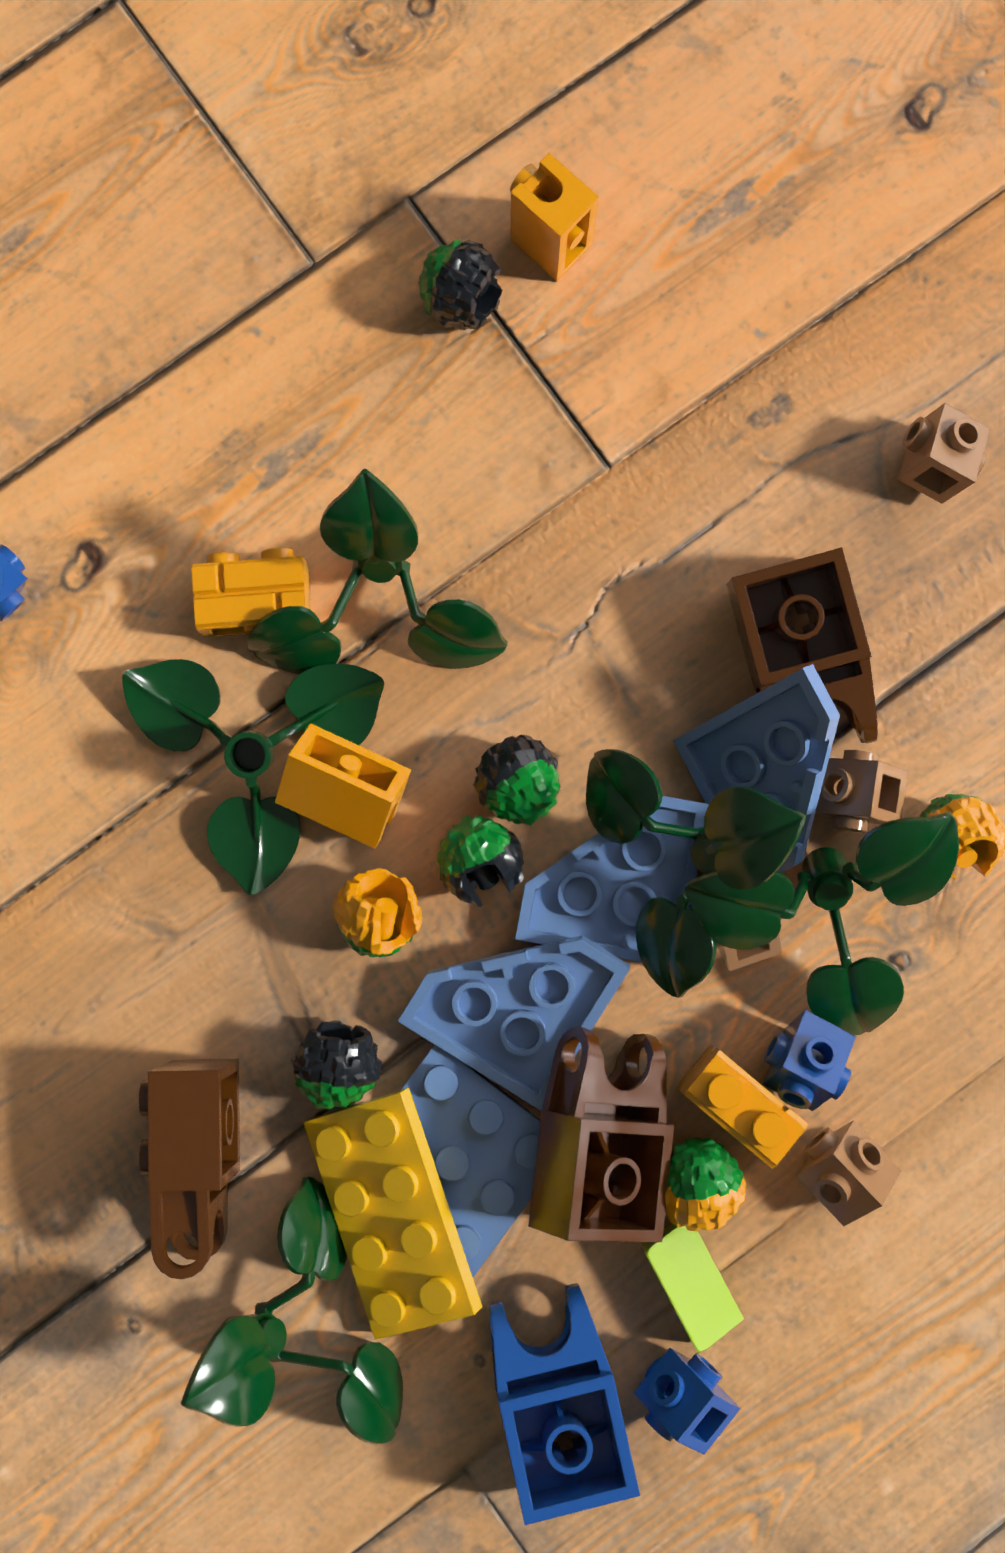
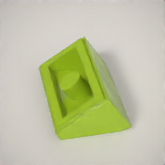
(693, 1285)

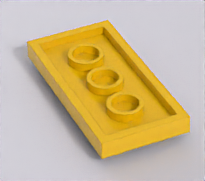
(393, 1215)

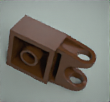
(831, 640)
(603, 1144)
(190, 1157)

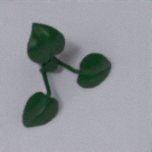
(379, 535)
(245, 835)
(742, 840)
(903, 857)
(235, 1370)

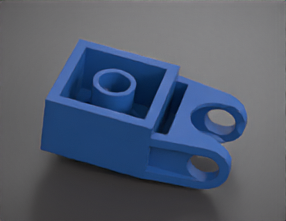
(554, 1392)

